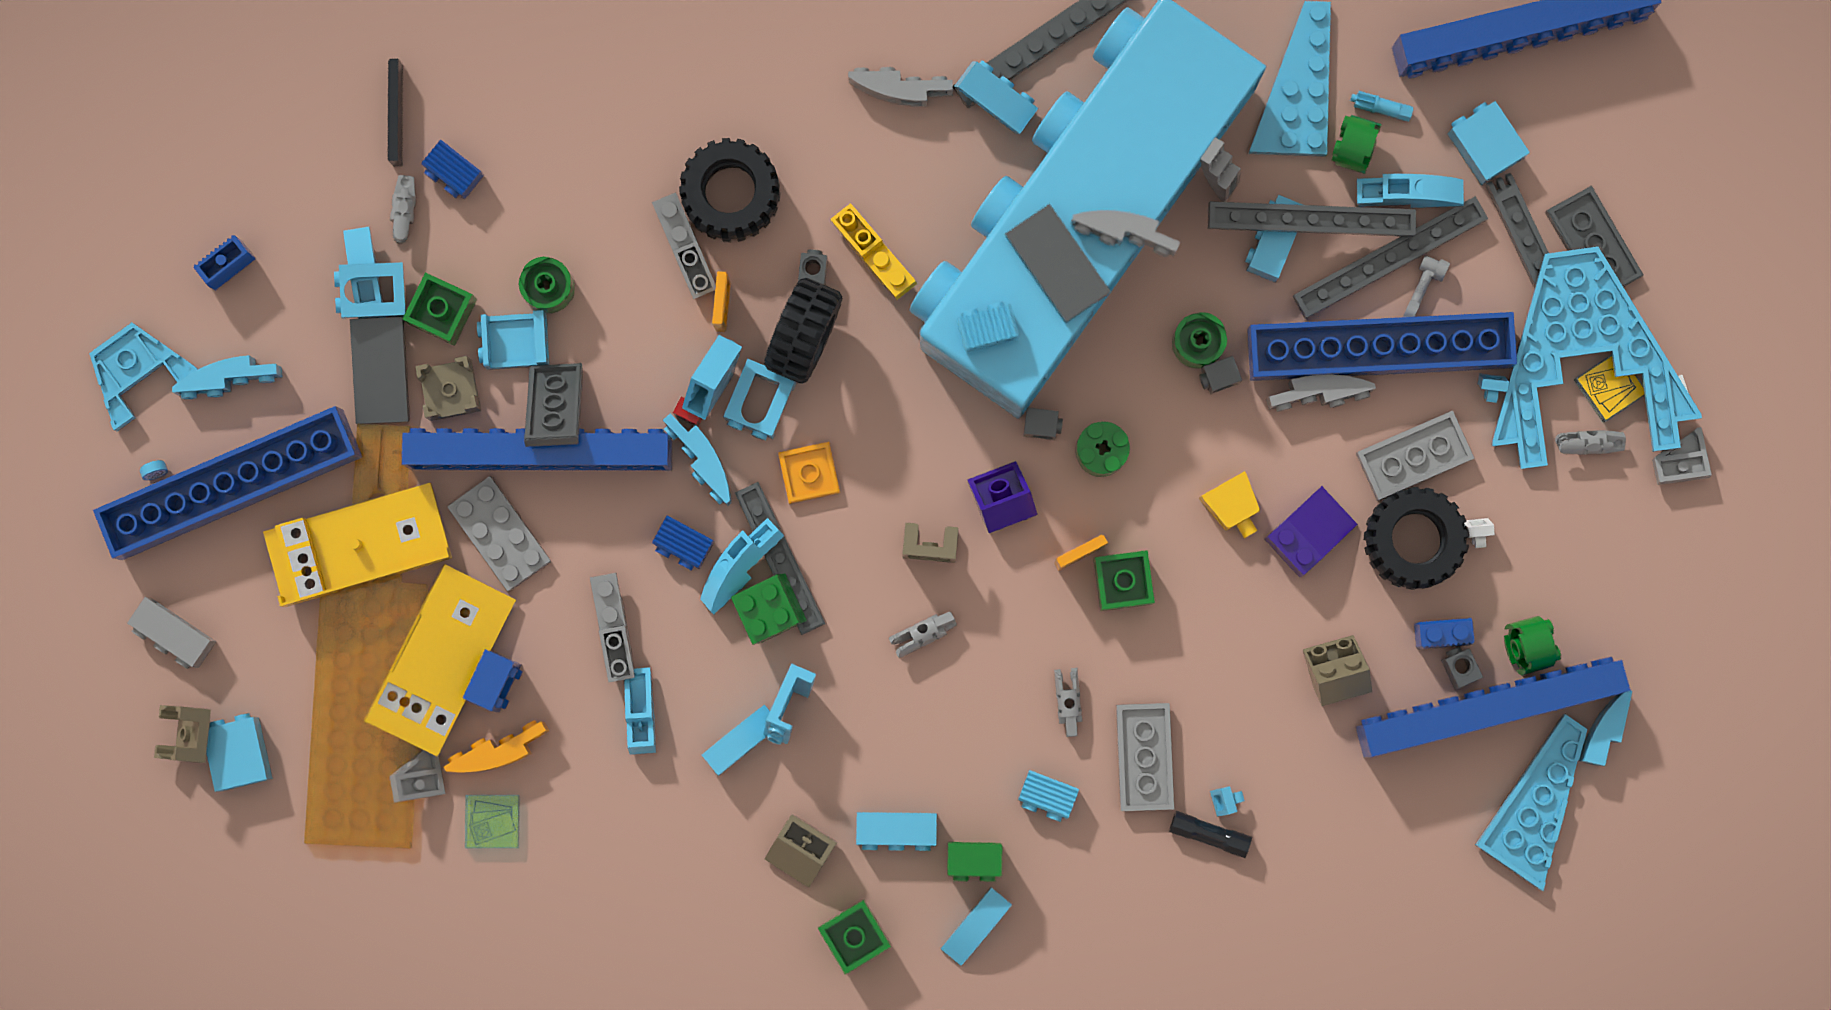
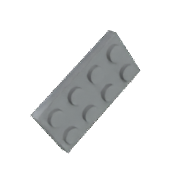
(1414, 455)
(499, 534)
(1145, 757)

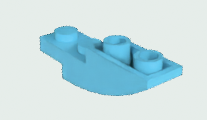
(1410, 189)
(361, 251)
(217, 377)
(708, 465)
(731, 568)

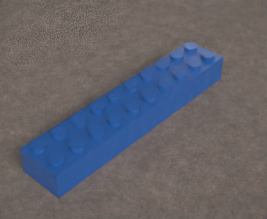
(1511, 31)
(1382, 346)
(508, 452)
(227, 483)
(1499, 706)

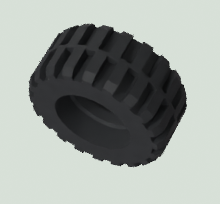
(719, 157)
(803, 330)
(1448, 523)

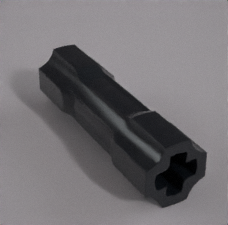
(1210, 834)

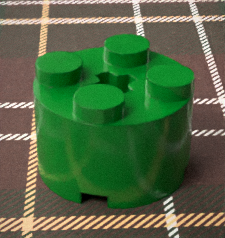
(1357, 143)
(561, 286)
(1214, 337)
(1116, 442)
(1531, 645)

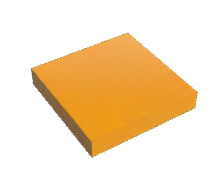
(721, 302)
(809, 472)
(1080, 552)

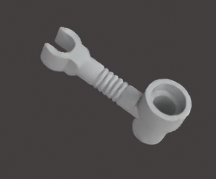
(1432, 269)

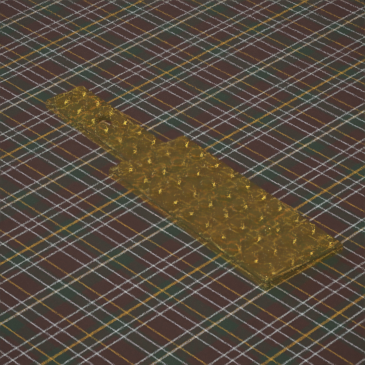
(356, 646)

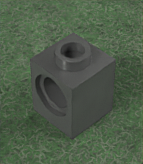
(817, 257)
(1220, 375)
(1042, 424)
(1470, 675)

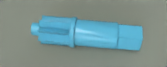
(1382, 106)

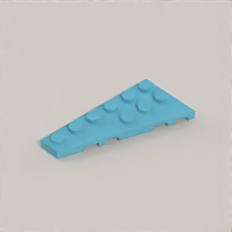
(1298, 103)
(1532, 814)

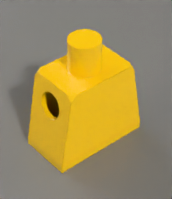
(1233, 504)

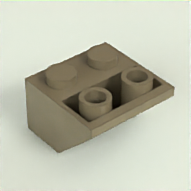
(1338, 670)
(800, 850)

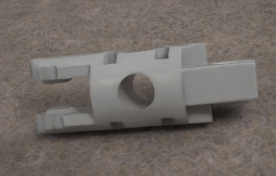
(403, 207)
(1591, 442)
(933, 626)
(1071, 715)

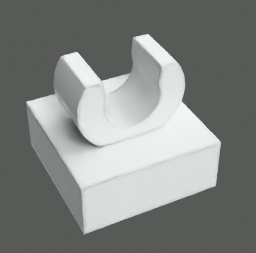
(1479, 530)

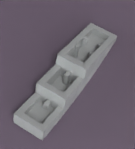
(1220, 170)

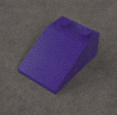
(1310, 532)

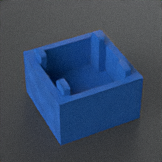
(492, 681)

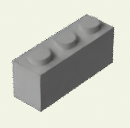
(171, 633)

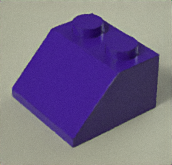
(1002, 497)

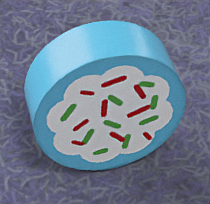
(153, 470)

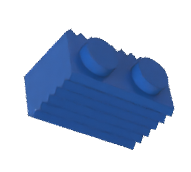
(452, 169)
(224, 262)
(683, 543)
(1444, 633)

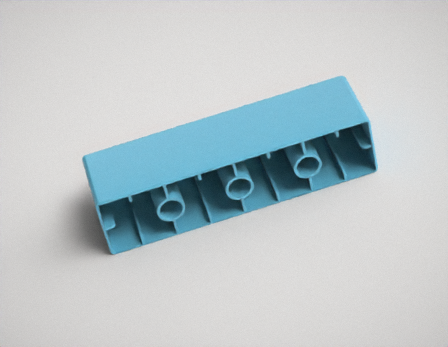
(1122, 150)

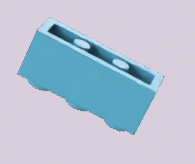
(996, 96)
(1271, 249)
(896, 830)

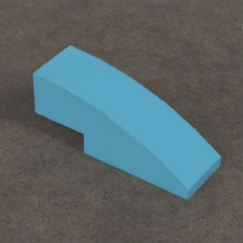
(640, 712)
(1606, 729)
(737, 742)
(976, 926)

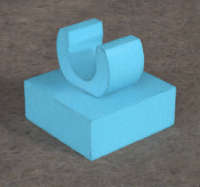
(1492, 385)
(1225, 800)

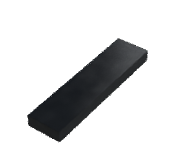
(395, 111)

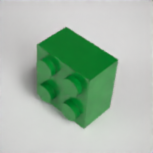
(440, 309)
(1124, 580)
(768, 608)
(974, 859)
(854, 936)

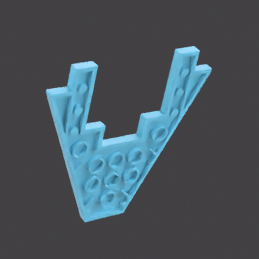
(1583, 312)

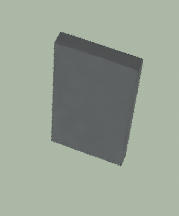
(1586, 224)
(1057, 263)
(379, 370)
(553, 405)

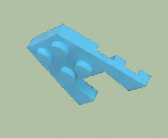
(127, 361)

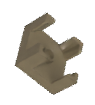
(449, 389)
(929, 550)
(191, 734)

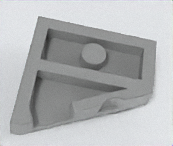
(1683, 463)
(418, 778)

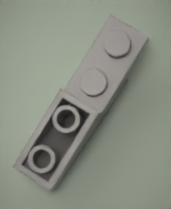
(888, 86)
(1114, 225)
(684, 245)
(1329, 388)
(612, 627)

